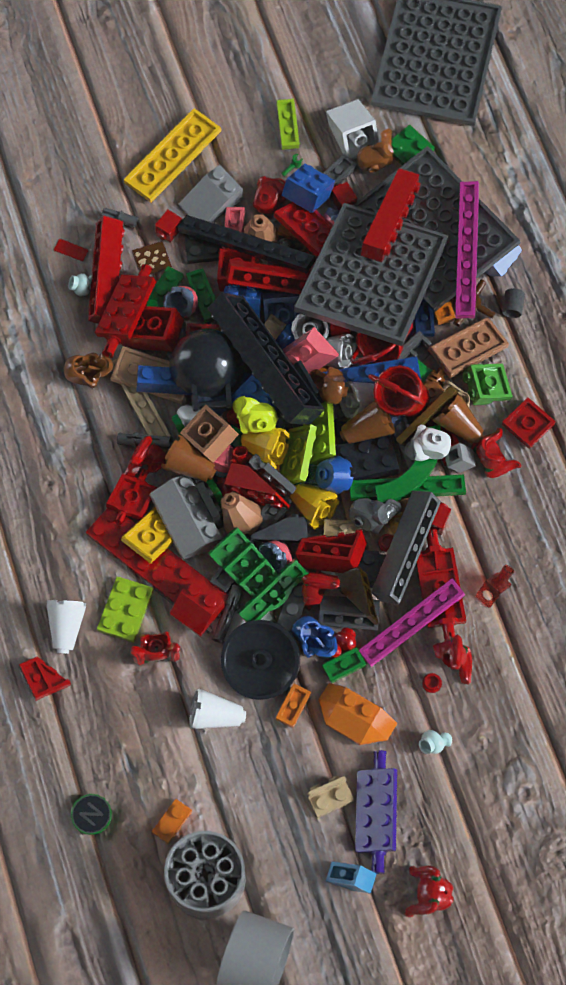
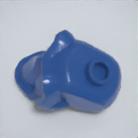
(314, 637)

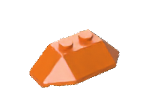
(355, 716)

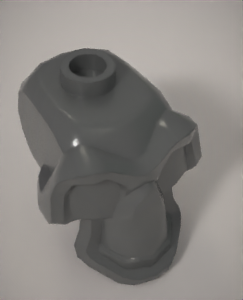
(373, 514)

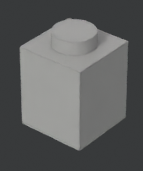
(460, 458)

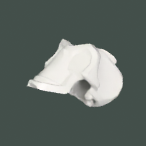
(428, 444)

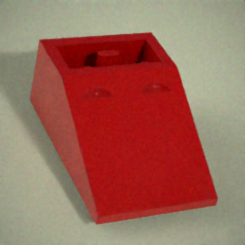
(250, 485)

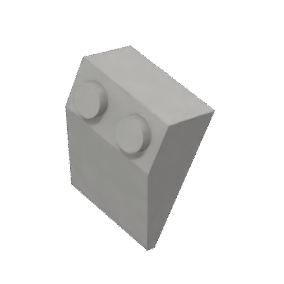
(212, 195)

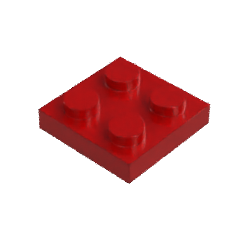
(528, 423)

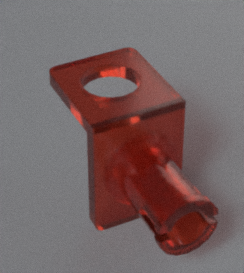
(496, 585)

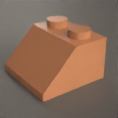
(209, 433)

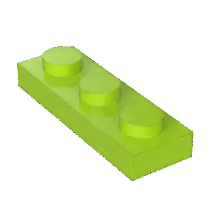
(288, 124)

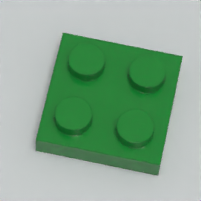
(408, 144)

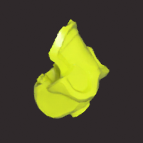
(254, 415)

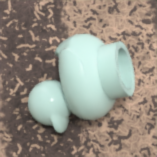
(80, 284)
(433, 742)

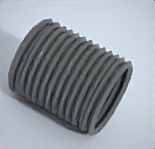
(513, 303)

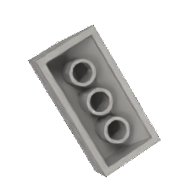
(185, 517)

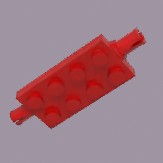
(125, 308)
(434, 569)

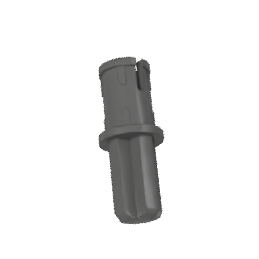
(127, 219)

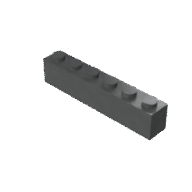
(406, 547)

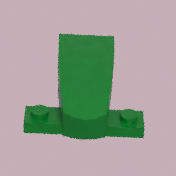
(255, 574)

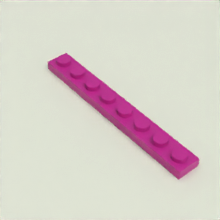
(467, 250)

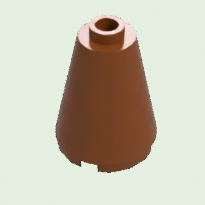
(459, 420)
(367, 424)
(188, 461)

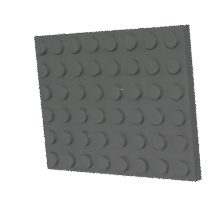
(437, 58)
(438, 210)
(367, 293)

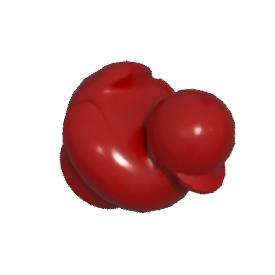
(345, 641)

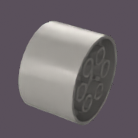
(226, 899)
(255, 952)

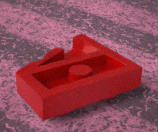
(42, 679)

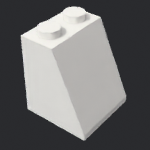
(352, 127)

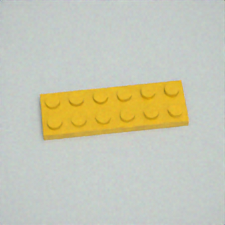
(172, 155)

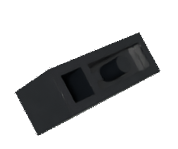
(285, 531)

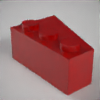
(332, 553)

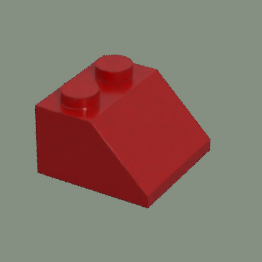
(197, 607)

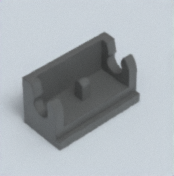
(416, 346)

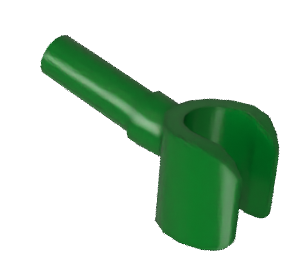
(294, 164)

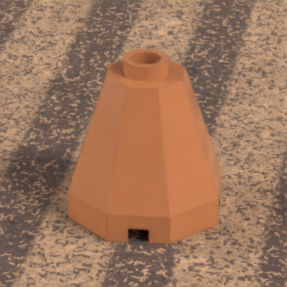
(262, 228)
(240, 513)

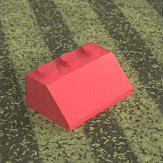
(311, 350)

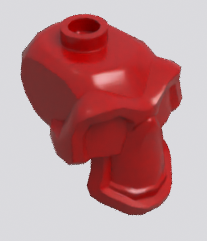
(268, 195)

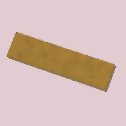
(434, 408)

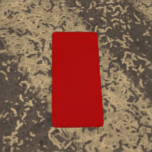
(71, 250)

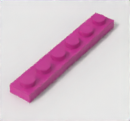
(411, 622)

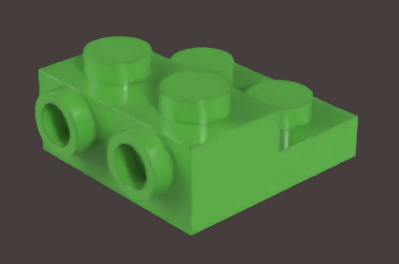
(487, 383)

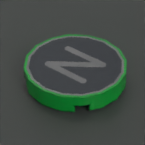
(91, 814)

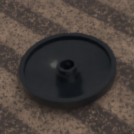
(260, 659)

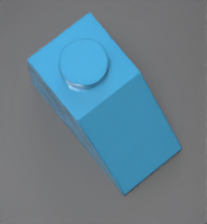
(351, 877)

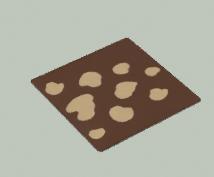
(153, 255)

